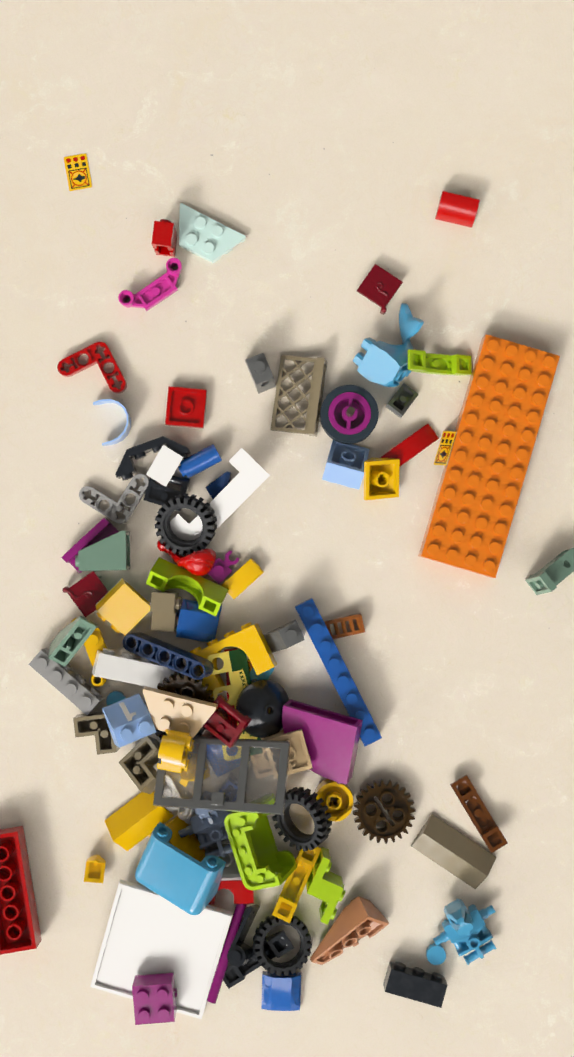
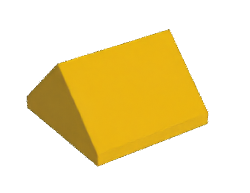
(381, 478)

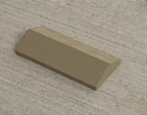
(454, 851)

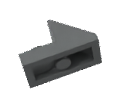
(402, 400)

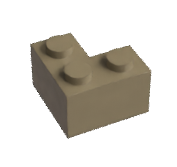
(164, 610)
(95, 725)
(140, 764)

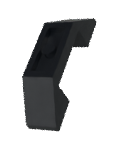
(127, 468)

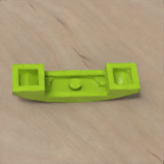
(439, 364)

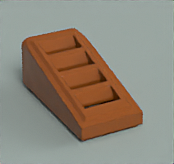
(358, 617)

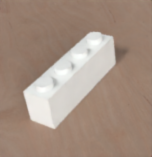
(129, 669)

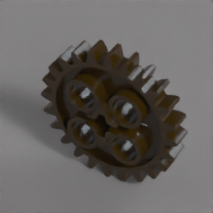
(199, 691)
(369, 820)

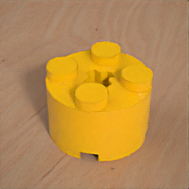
(174, 751)
(340, 809)

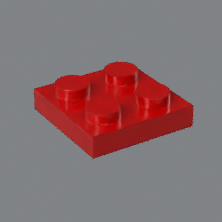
(186, 407)

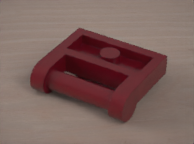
(224, 728)

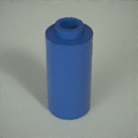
(199, 461)

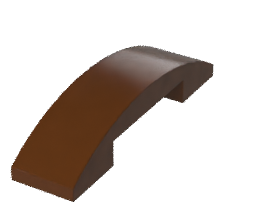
(478, 814)

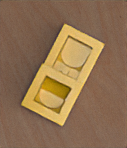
(243, 578)

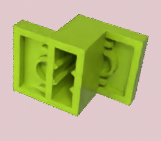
(325, 886)

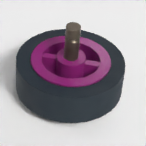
(349, 414)

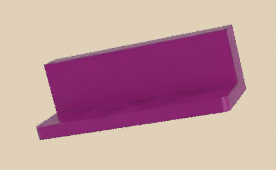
(97, 533)

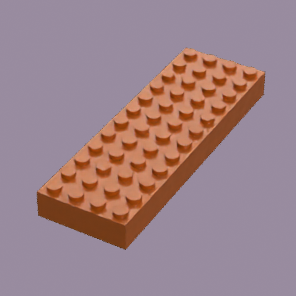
(489, 456)

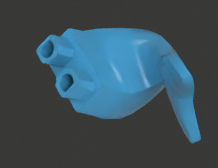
(385, 362)

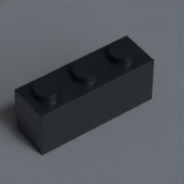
(415, 984)

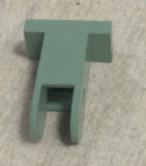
(552, 573)

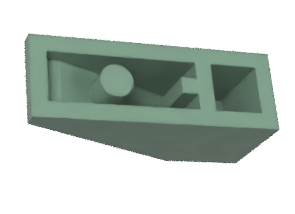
(70, 640)

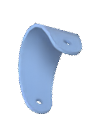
(124, 434)

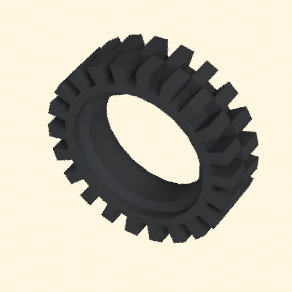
(200, 509)
(317, 812)

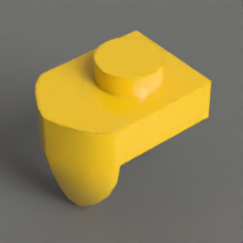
(95, 869)

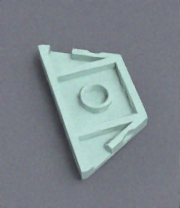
(205, 236)

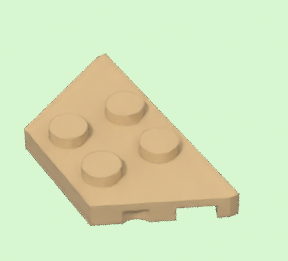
(177, 711)

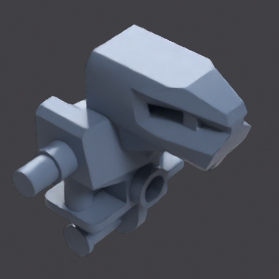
(210, 830)

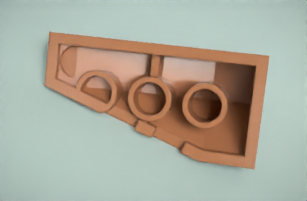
(354, 922)

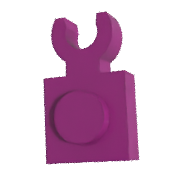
(221, 568)

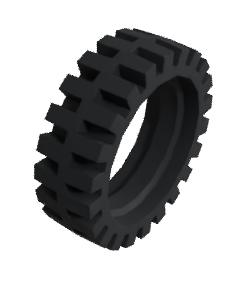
(285, 967)

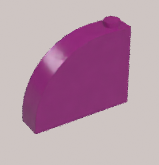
(329, 737)

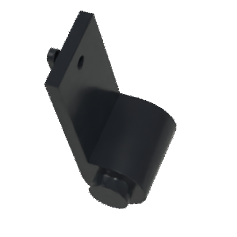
(239, 952)

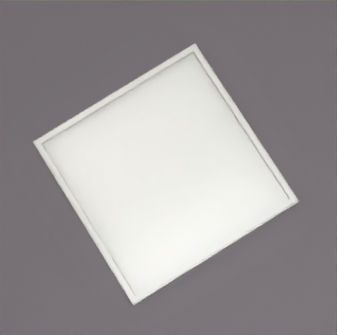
(157, 938)

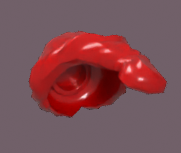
(197, 563)

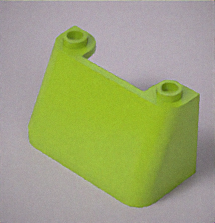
(256, 851)

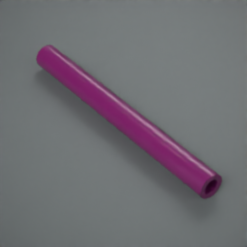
(223, 962)

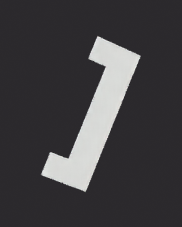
(229, 499)

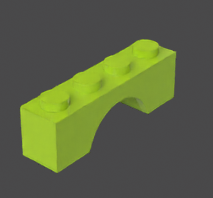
(167, 575)

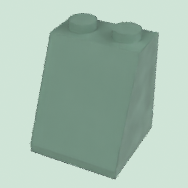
(107, 554)

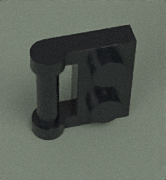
(160, 495)

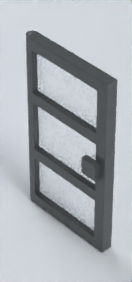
(234, 779)

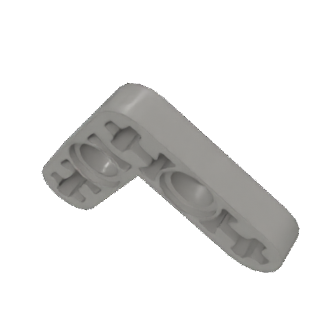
(115, 506)

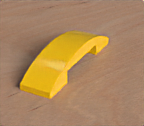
(295, 884)

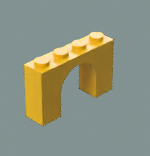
(250, 640)

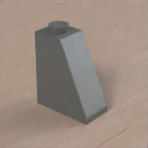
(284, 636)

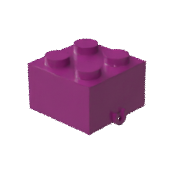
(154, 998)

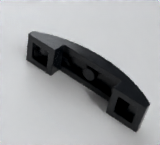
(274, 946)

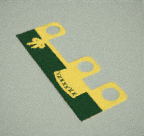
(236, 664)

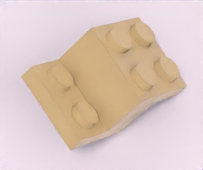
(298, 755)

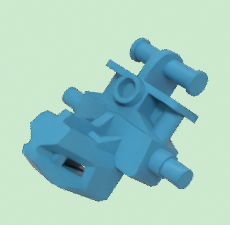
(466, 930)

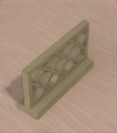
(315, 395)

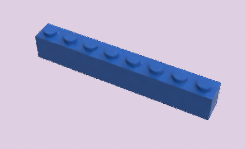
(337, 670)

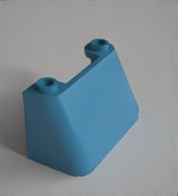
(177, 874)

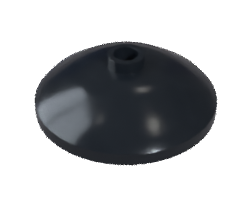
(254, 703)

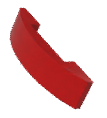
(412, 445)

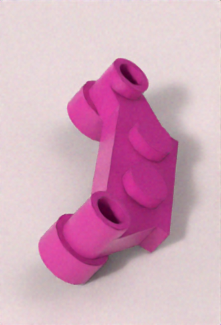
(156, 291)

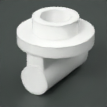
(185, 814)

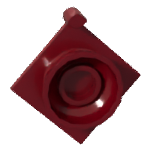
(379, 287)
(87, 593)

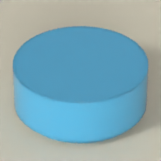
(114, 697)
(435, 954)

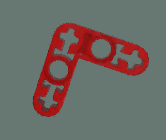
(94, 359)

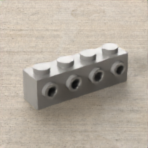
(67, 682)

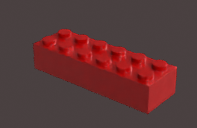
(17, 901)

